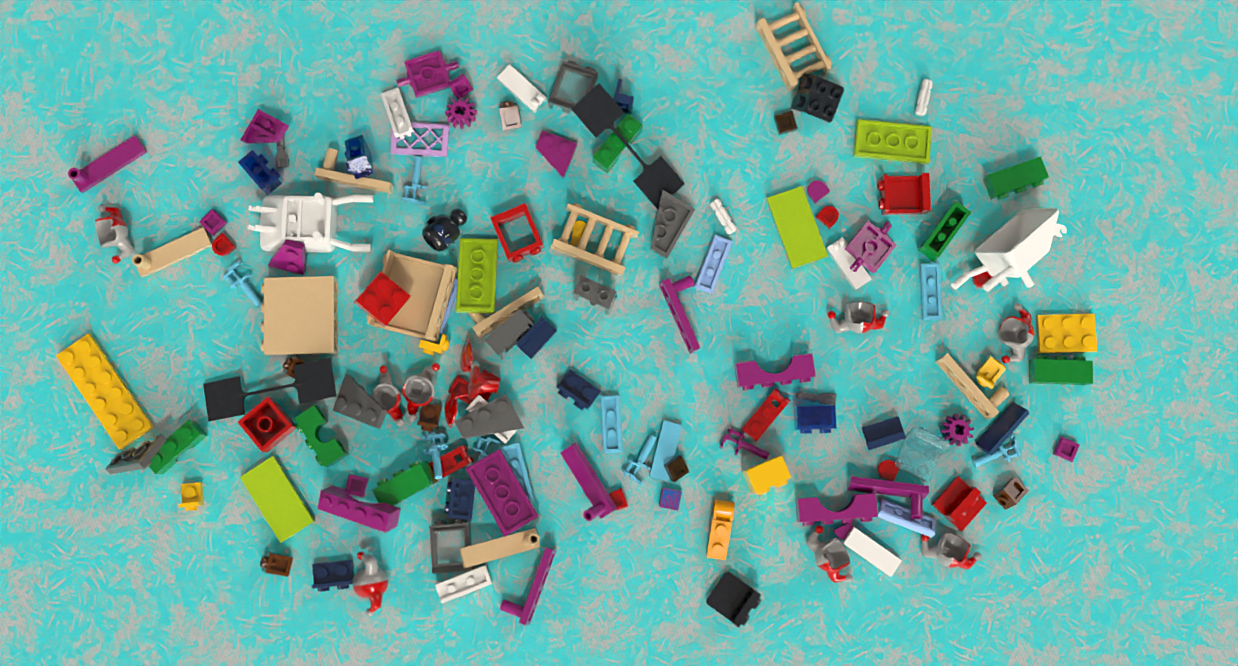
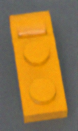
(720, 529)

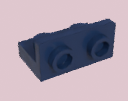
(578, 389)
(461, 499)
(333, 574)

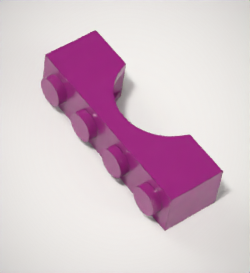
(750, 374)
(861, 506)
(374, 515)

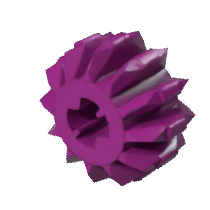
(456, 118)
(963, 432)

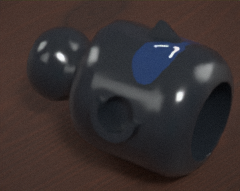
(443, 230)

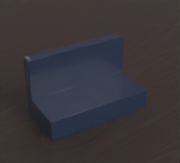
(624, 101)
(536, 338)
(883, 433)

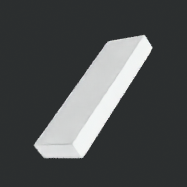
(872, 551)

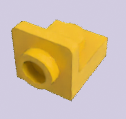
(191, 496)

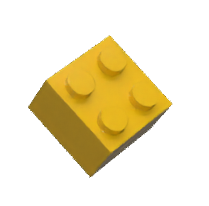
(766, 475)

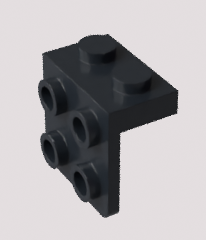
(817, 97)
(733, 599)

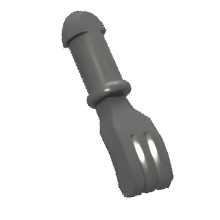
(281, 156)
(823, 398)

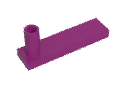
(107, 164)
(669, 292)
(589, 483)
(914, 491)
(526, 612)

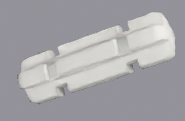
(923, 97)
(723, 216)

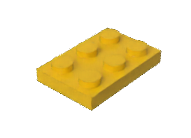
(1066, 333)

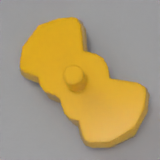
(578, 230)

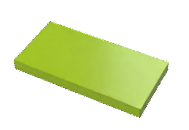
(892, 141)
(797, 227)
(477, 275)
(277, 499)

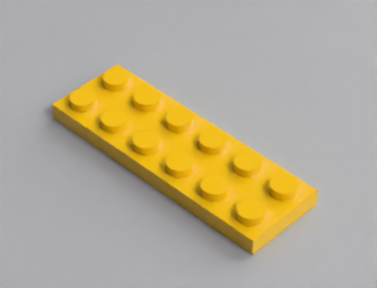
(105, 391)

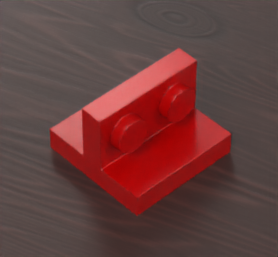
(959, 503)

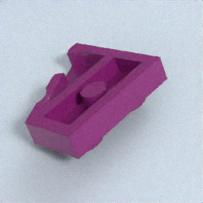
(264, 129)
(556, 151)
(290, 257)

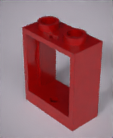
(509, 216)

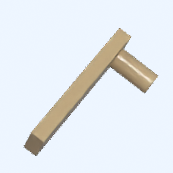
(328, 174)
(172, 252)
(486, 325)
(985, 406)
(499, 548)

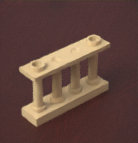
(782, 61)
(596, 259)

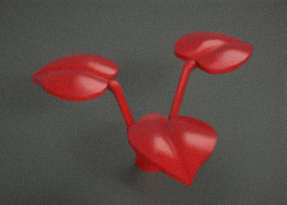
(477, 384)

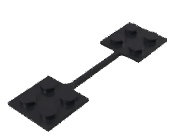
(599, 113)
(312, 382)

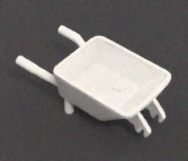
(304, 220)
(1016, 247)

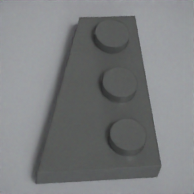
(669, 223)
(358, 404)
(489, 419)
(134, 458)

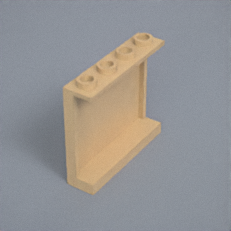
(429, 290)
(300, 315)

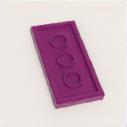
(502, 492)

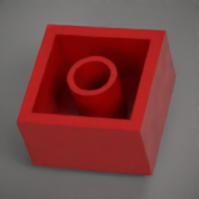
(382, 299)
(267, 424)

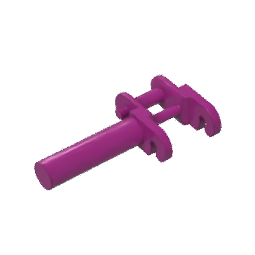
(744, 445)

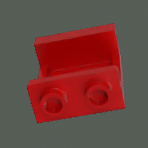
(904, 194)

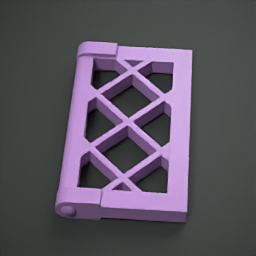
(428, 152)

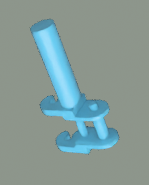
(415, 183)
(243, 284)
(434, 450)
(483, 452)
(987, 457)
(641, 459)

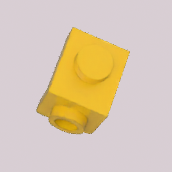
(431, 348)
(990, 372)

